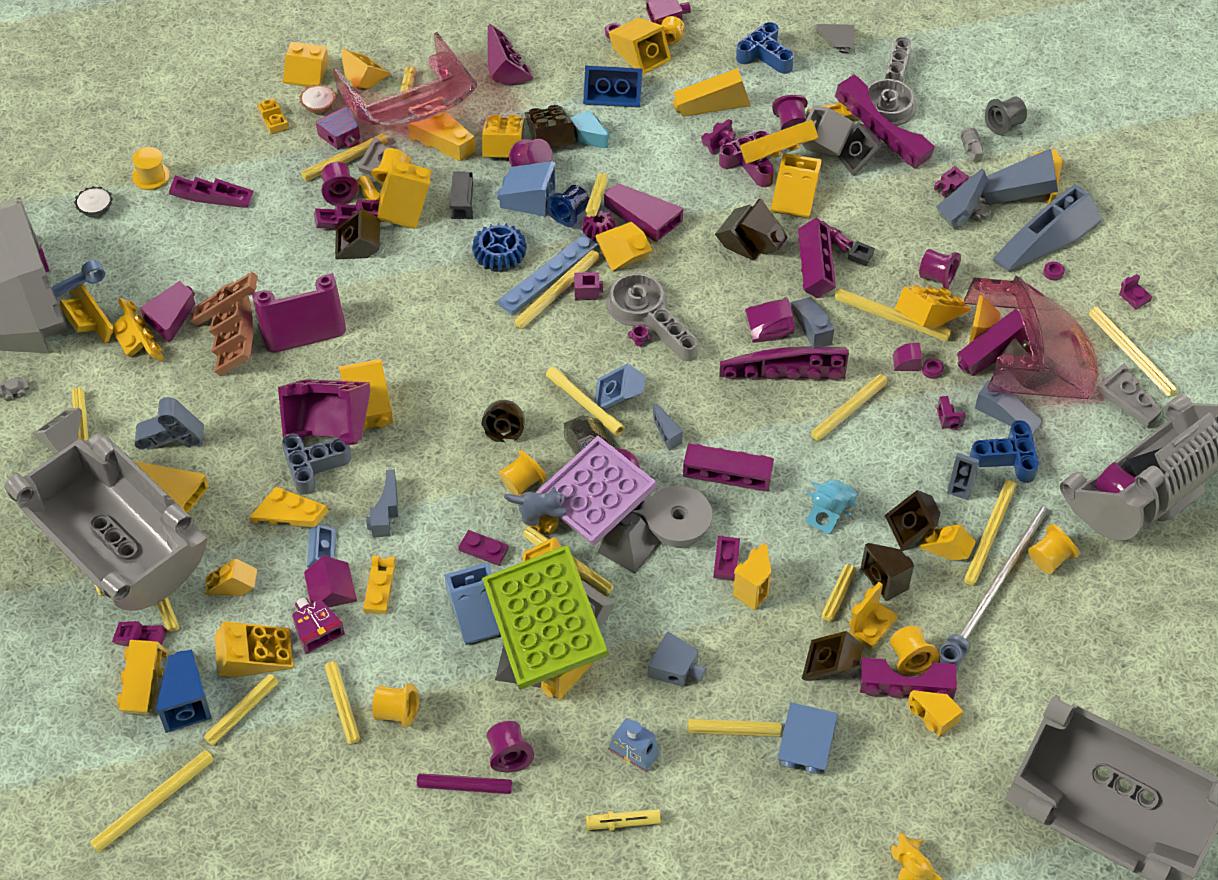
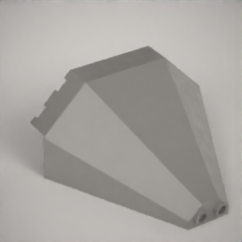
(26, 297)

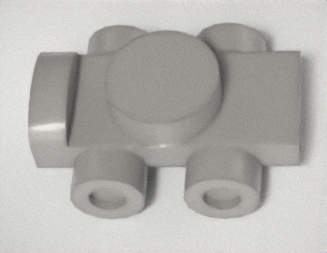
(980, 211)
(12, 387)

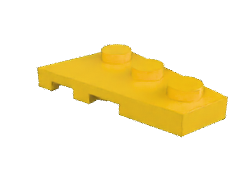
(289, 508)

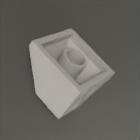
(837, 35)
(60, 431)

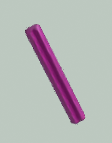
(464, 783)

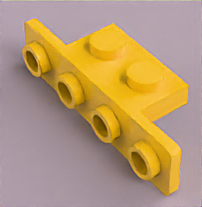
(775, 143)
(85, 313)
(133, 334)

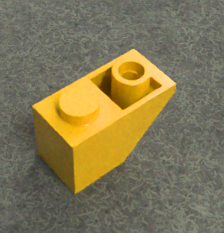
(949, 542)
(231, 579)
(936, 710)

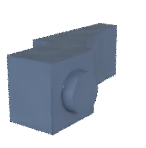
(385, 508)

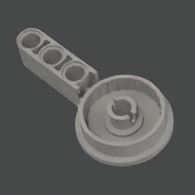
(892, 89)
(642, 301)
(672, 504)

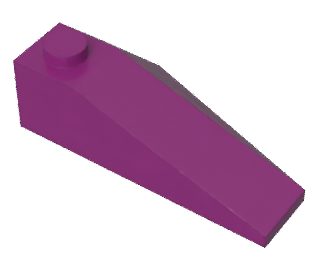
(504, 61)

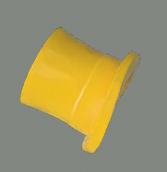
(389, 154)
(149, 169)
(522, 474)
(1053, 549)
(913, 651)
(396, 704)

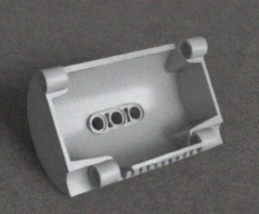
(102, 487)
(1156, 493)
(1065, 792)

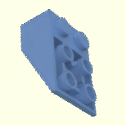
(472, 603)

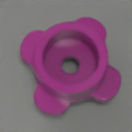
(639, 330)

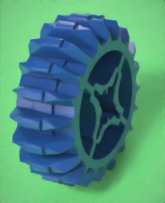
(499, 252)

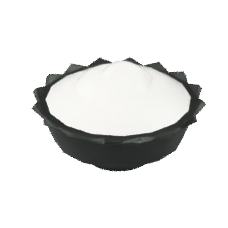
(93, 201)

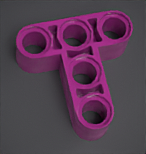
(731, 156)

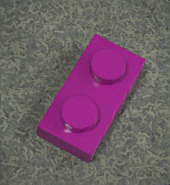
(483, 547)
(726, 557)

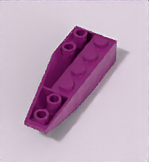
(790, 363)

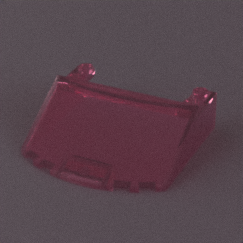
(418, 102)
(1060, 348)

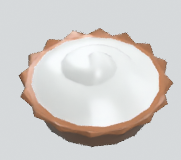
(317, 98)

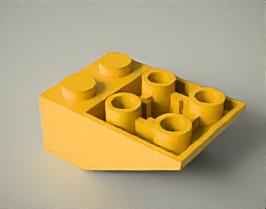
(501, 134)
(796, 185)
(930, 306)
(252, 649)

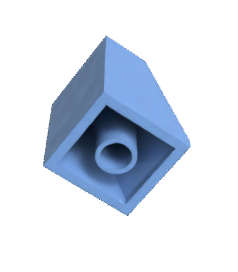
(528, 188)
(807, 737)

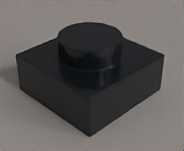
(861, 253)

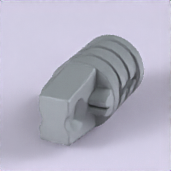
(972, 144)

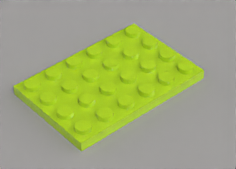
(544, 617)

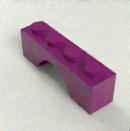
(879, 678)

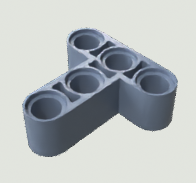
(171, 424)
(312, 460)

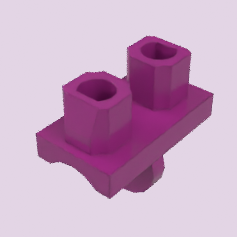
(721, 135)

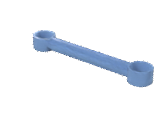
(81, 278)

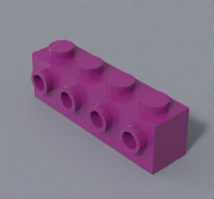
(816, 258)
(728, 467)

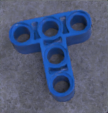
(763, 45)
(1015, 451)

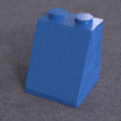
(182, 693)

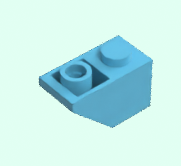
(589, 130)

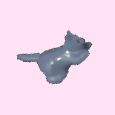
(534, 505)

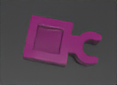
(951, 180)

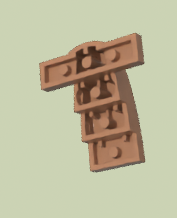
(230, 323)

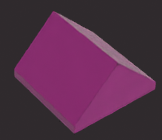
(330, 582)

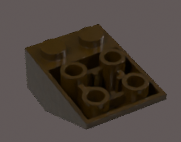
(551, 125)

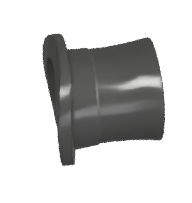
(1003, 115)

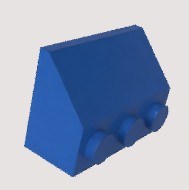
(612, 86)

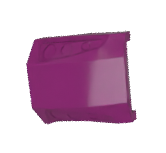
(770, 320)

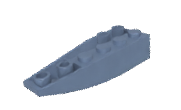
(1051, 229)

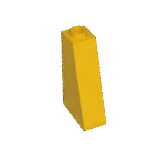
(712, 95)
(181, 485)

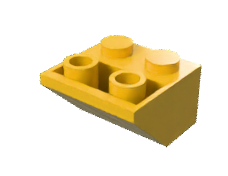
(753, 578)

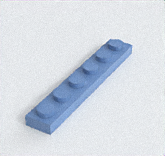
(546, 275)

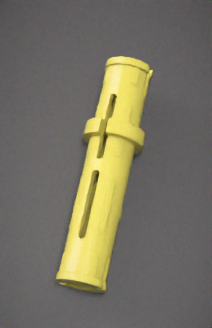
(593, 821)

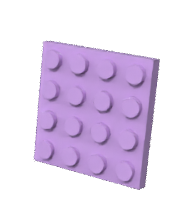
(599, 489)

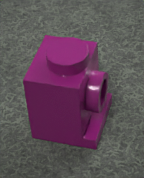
(587, 285)

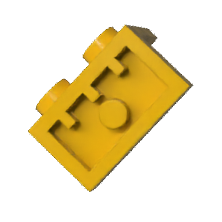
(871, 618)

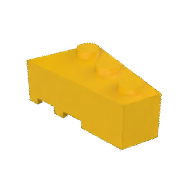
(443, 134)
(141, 677)

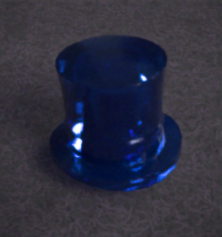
(567, 205)

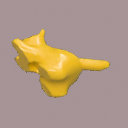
(914, 863)

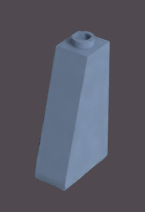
(1022, 180)

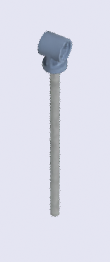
(957, 645)

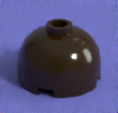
(502, 417)

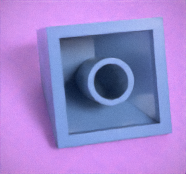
(619, 386)

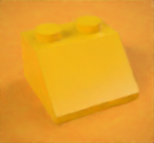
(305, 64)

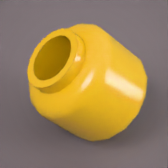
(673, 29)

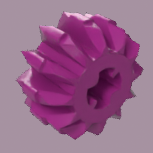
(598, 224)

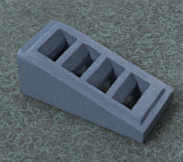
(669, 430)

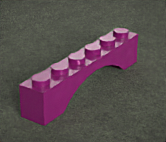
(908, 145)

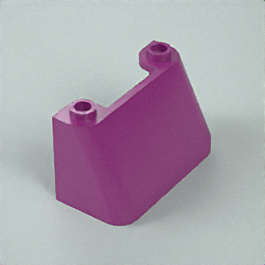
(301, 317)
(324, 408)

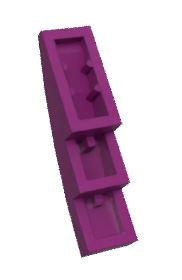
(212, 193)
(335, 217)

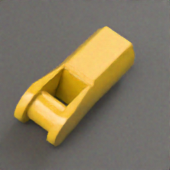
(367, 188)

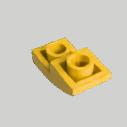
(272, 116)

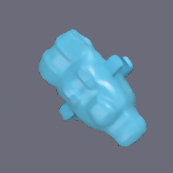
(832, 499)

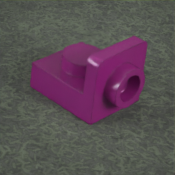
(1134, 293)
(947, 415)

